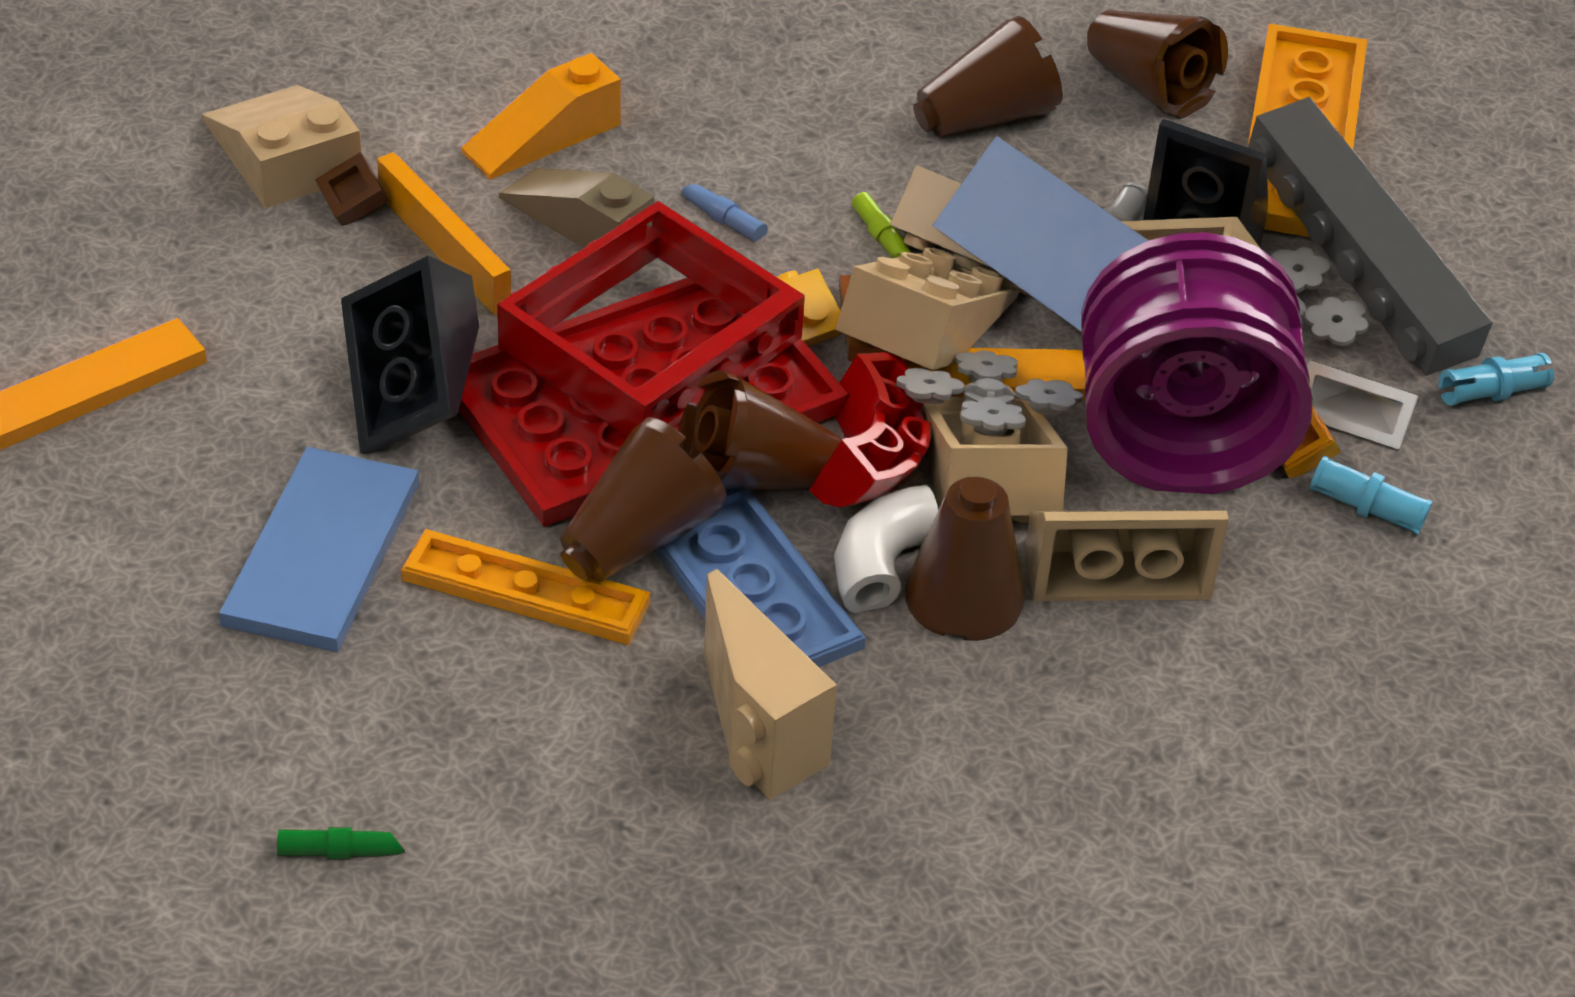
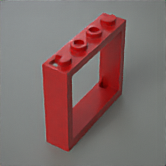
(769, 322)

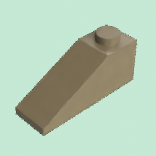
(577, 202)

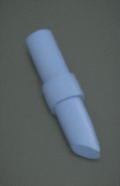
(725, 212)

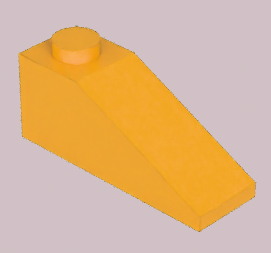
(550, 115)

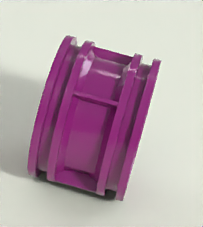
(1194, 364)

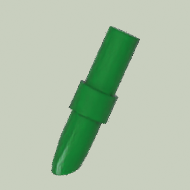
(337, 843)

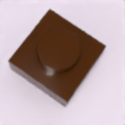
(352, 189)

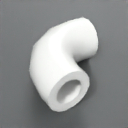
(874, 540)

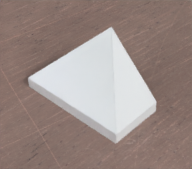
(1361, 405)

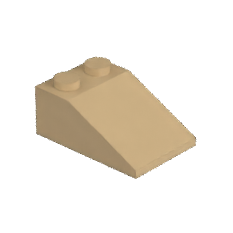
(285, 141)
(1023, 460)
(766, 692)

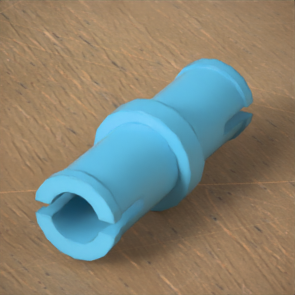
(1496, 378)
(1370, 495)

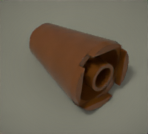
(1161, 56)
(991, 83)
(754, 437)
(641, 502)
(968, 565)

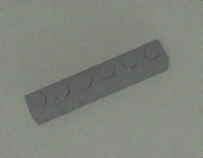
(1369, 238)

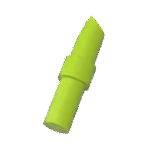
(879, 225)

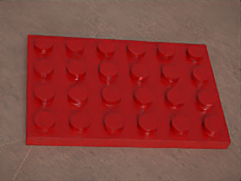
(558, 447)

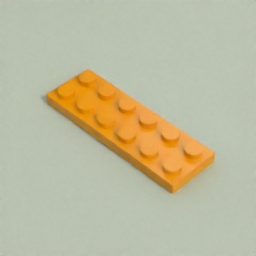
(1316, 66)

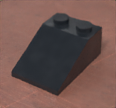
(1206, 179)
(409, 350)

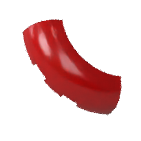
(881, 434)

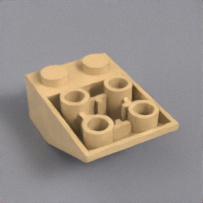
(923, 306)

